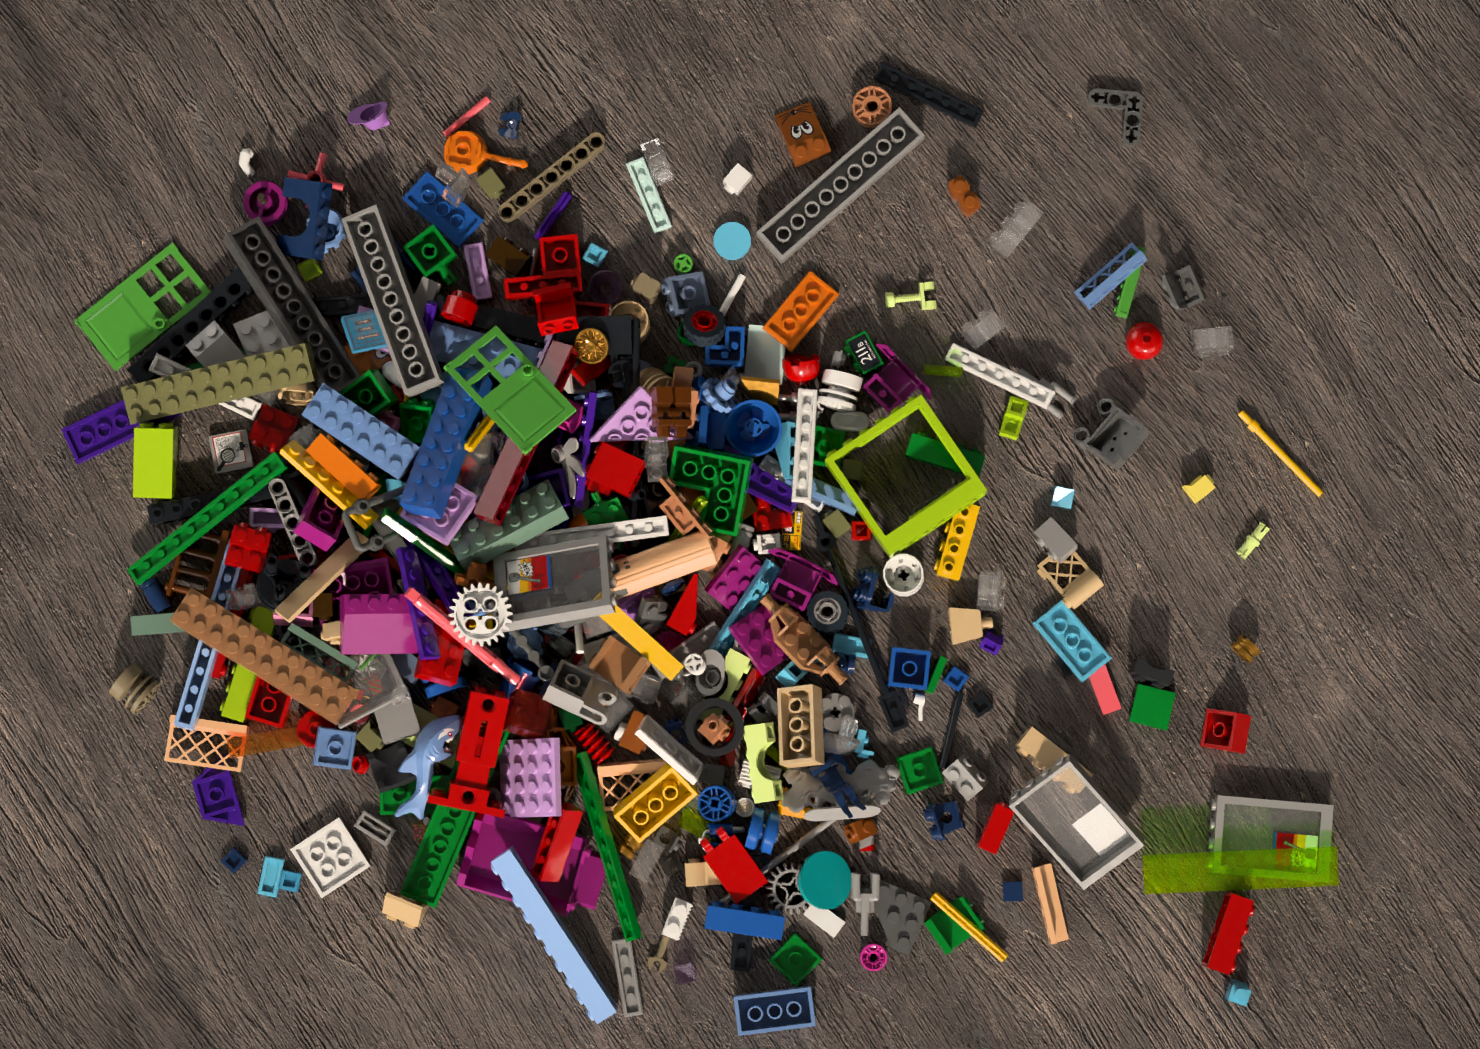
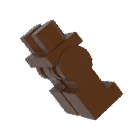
(671, 410)

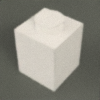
(737, 179)

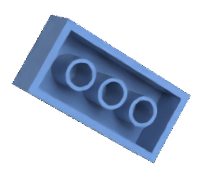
(774, 1010)

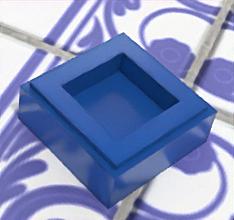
(955, 678)

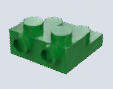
(415, 418)
(825, 441)

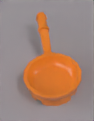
(470, 152)

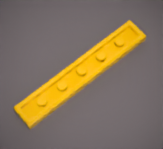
(643, 643)

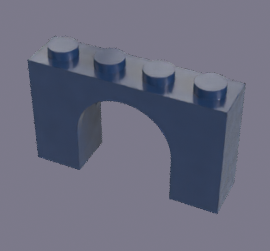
(317, 198)

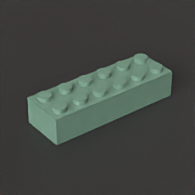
(527, 517)

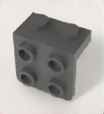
(1183, 288)

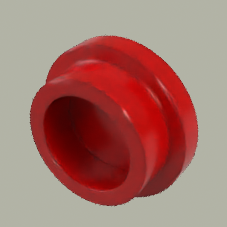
(360, 764)

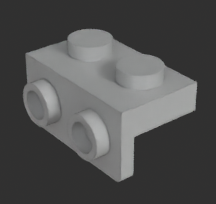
(965, 777)

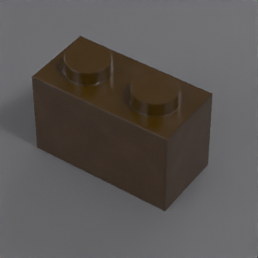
(508, 256)

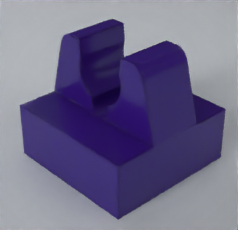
(991, 642)

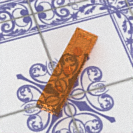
(263, 742)

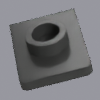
(674, 844)

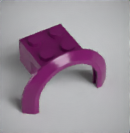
(894, 382)
(797, 579)

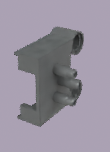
(1115, 437)

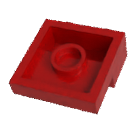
(273, 429)
(248, 547)

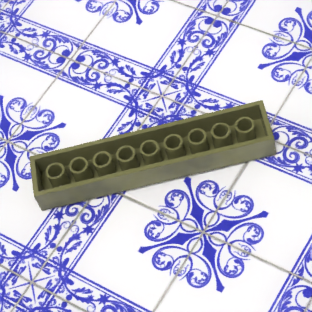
(220, 383)

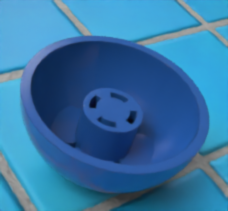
(753, 438)

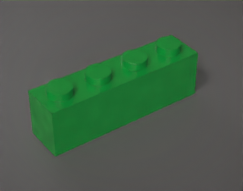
(934, 453)

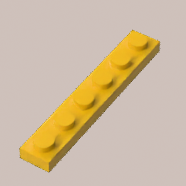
(325, 481)

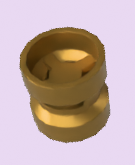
(631, 842)

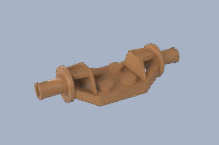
(802, 641)

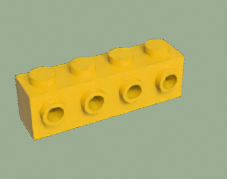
(957, 543)

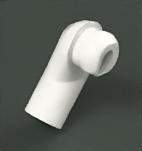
(244, 161)

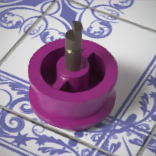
(265, 201)

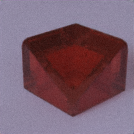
(728, 759)

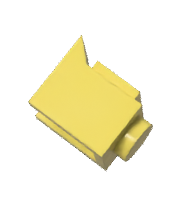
(1199, 487)

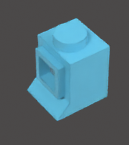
(1238, 992)

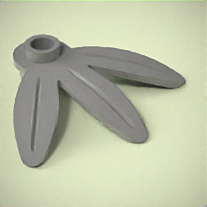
(563, 455)

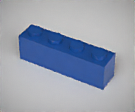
(744, 921)

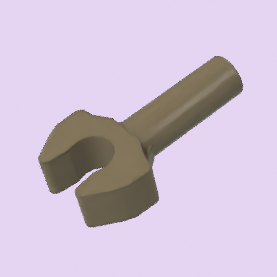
(660, 954)

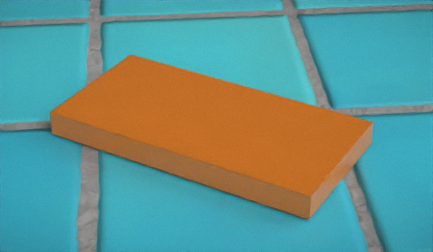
(800, 311)

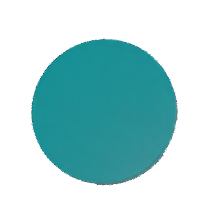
(824, 880)

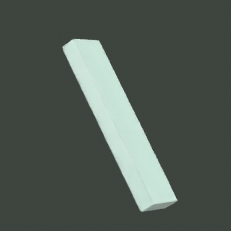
(648, 195)

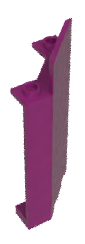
(492, 835)

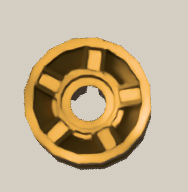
(1245, 648)

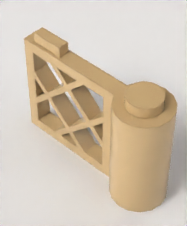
(1080, 588)

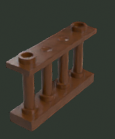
(211, 576)

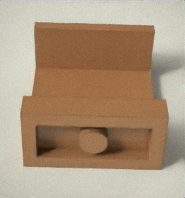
(619, 664)

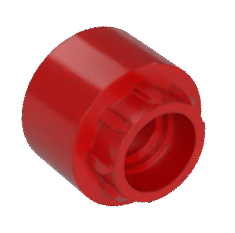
(460, 308)

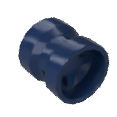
(846, 663)

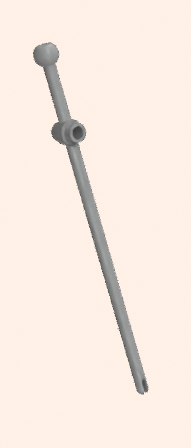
(893, 774)

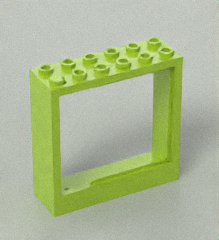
(931, 515)

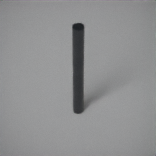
(951, 729)

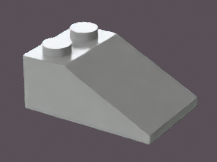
(214, 346)

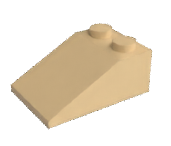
(403, 908)

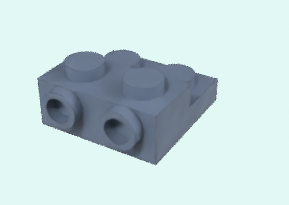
(684, 293)

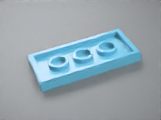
(1072, 641)

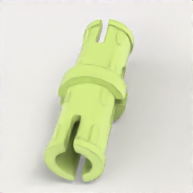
(1252, 540)

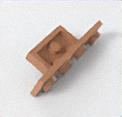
(683, 378)
(681, 513)

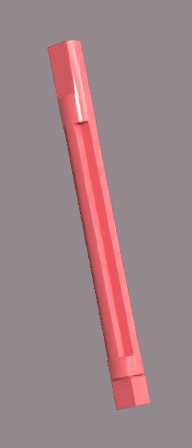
(444, 620)

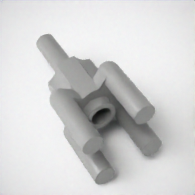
(1059, 390)
(865, 897)

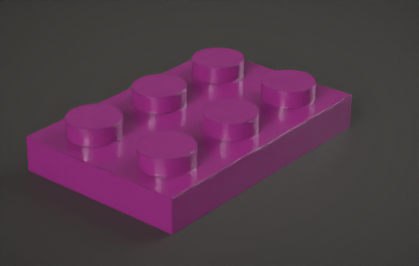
(734, 577)

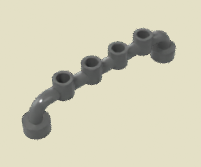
(545, 671)

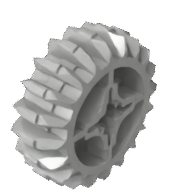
(775, 882)

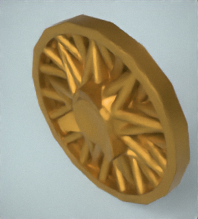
(591, 345)

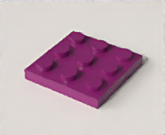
(757, 640)

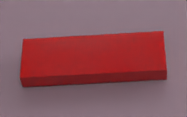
(587, 372)

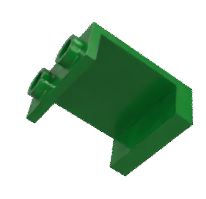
(947, 931)

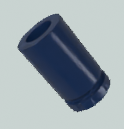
(156, 595)

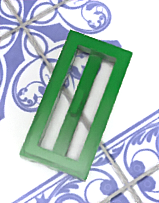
(936, 675)

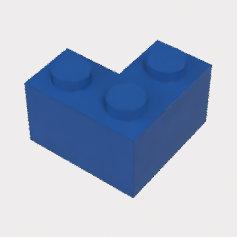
(729, 354)

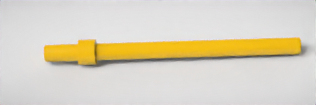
(1254, 426)

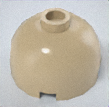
(299, 394)

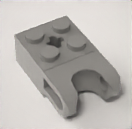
(580, 693)

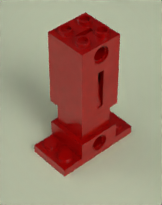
(476, 754)

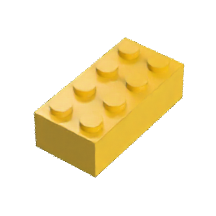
(654, 802)

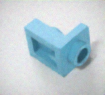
(861, 735)

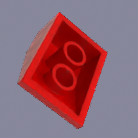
(685, 612)

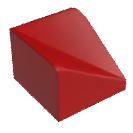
(860, 531)

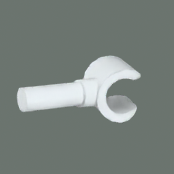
(920, 700)

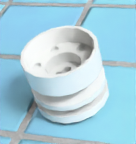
(840, 389)
(893, 570)

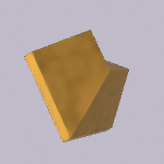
(761, 389)

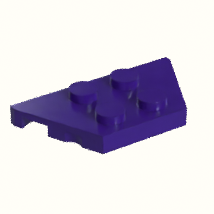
(218, 796)

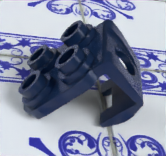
(864, 593)
(939, 829)

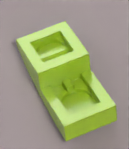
(1013, 418)

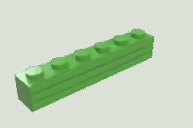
(1128, 289)

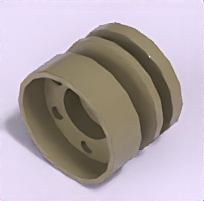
(131, 685)

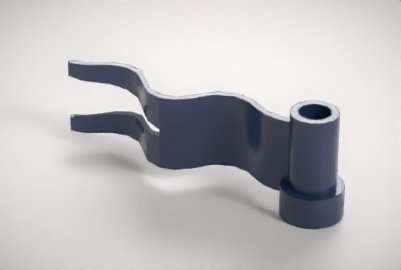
(835, 784)

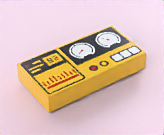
(792, 536)

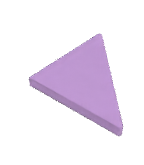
(631, 421)

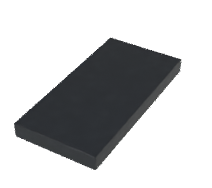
(616, 328)

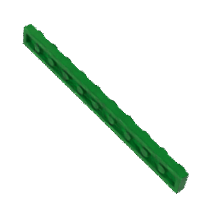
(207, 518)
(606, 847)

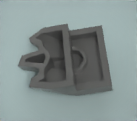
(652, 613)

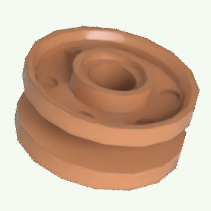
(870, 95)

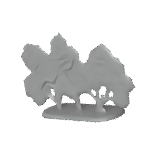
(865, 777)

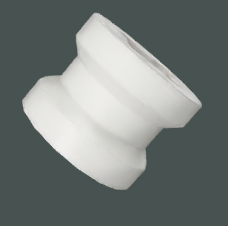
(691, 664)

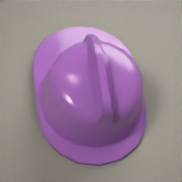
(370, 115)

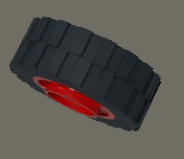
(704, 325)

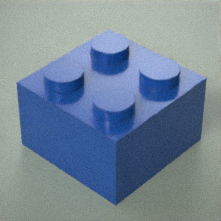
(909, 668)

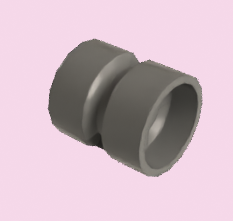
(768, 703)

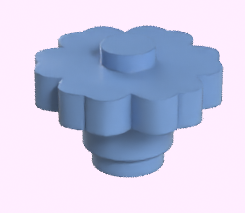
(720, 393)

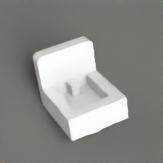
(766, 542)

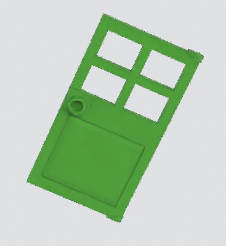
(129, 319)
(524, 403)

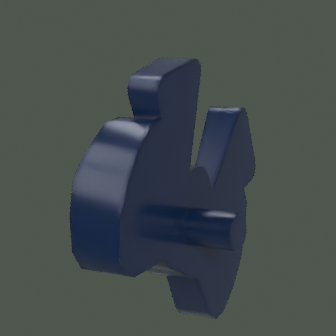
(513, 122)

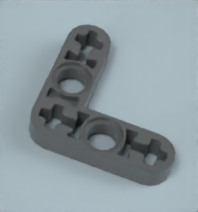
(1124, 105)

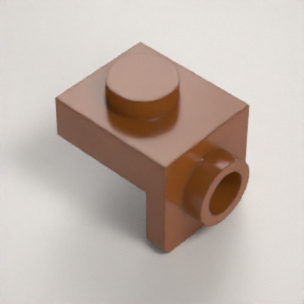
(860, 829)

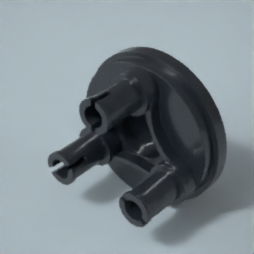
(279, 580)

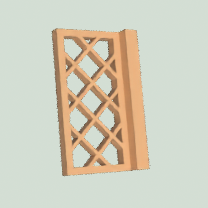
(206, 726)
(625, 768)

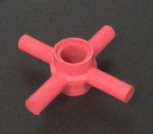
(317, 173)

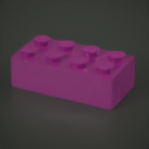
(320, 520)

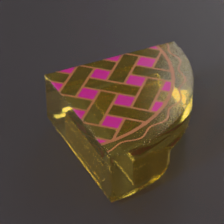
(419, 831)

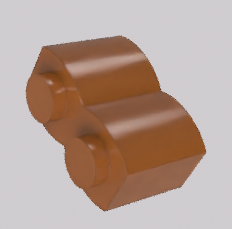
(960, 192)

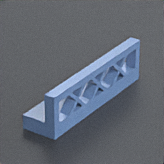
(1113, 279)
(829, 495)

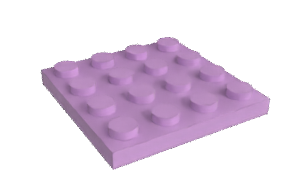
(531, 777)

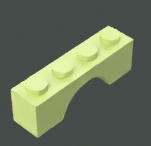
(735, 666)
(764, 786)

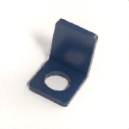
(676, 724)

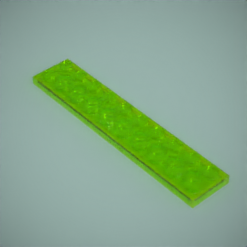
(1240, 870)

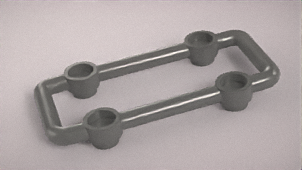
(362, 506)

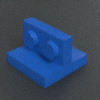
(709, 430)

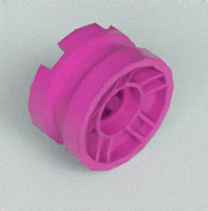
(881, 959)

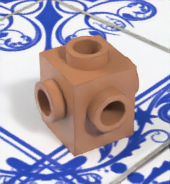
(714, 728)

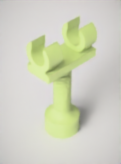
(892, 299)

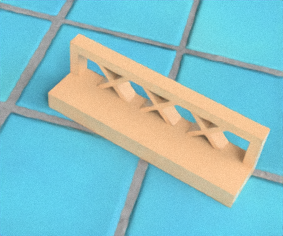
(1050, 903)

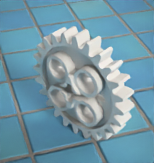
(480, 596)

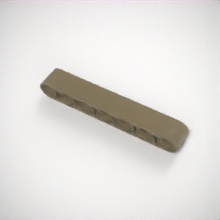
(556, 168)

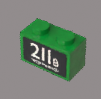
(863, 354)

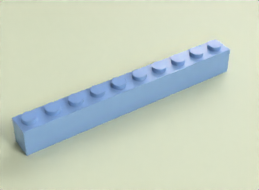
(204, 657)
(554, 935)

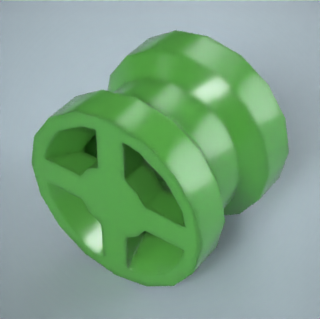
(681, 261)

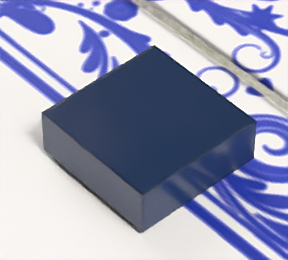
(234, 860)
(1012, 891)

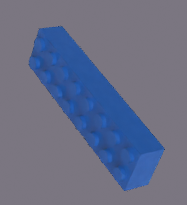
(443, 447)

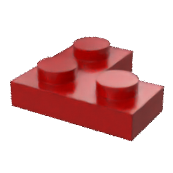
(768, 519)

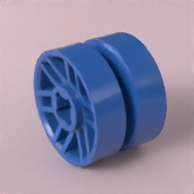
(708, 800)

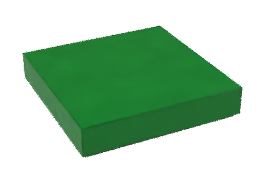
(1152, 707)
(919, 770)
(795, 959)

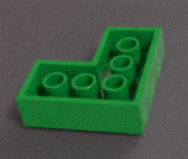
(722, 477)

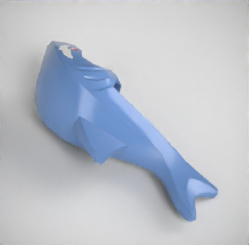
(427, 750)

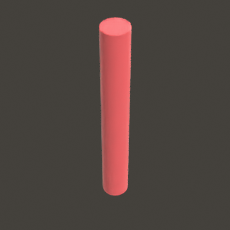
(467, 116)

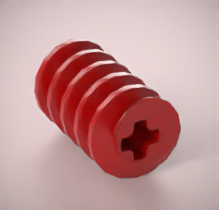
(595, 742)

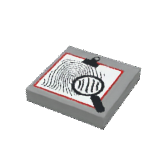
(231, 451)

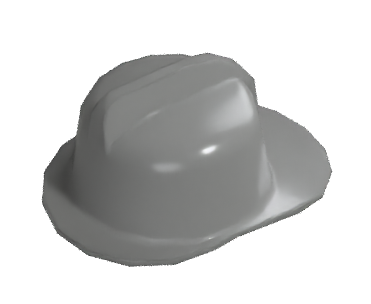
(714, 676)

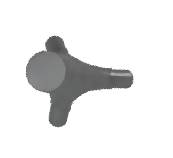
(680, 676)

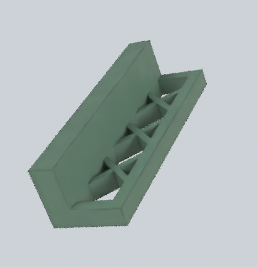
(323, 647)

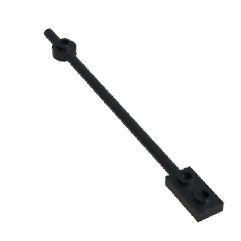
(889, 700)

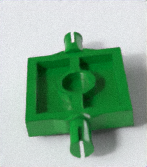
(606, 511)

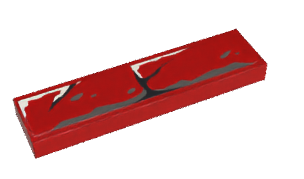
(746, 697)

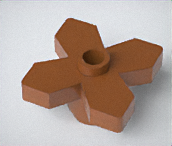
(475, 574)

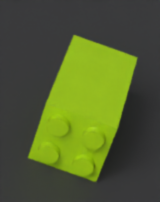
(155, 460)

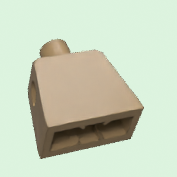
(967, 624)

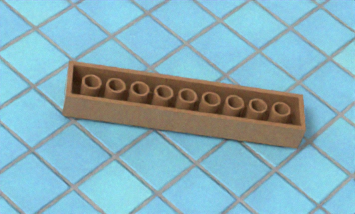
(263, 656)

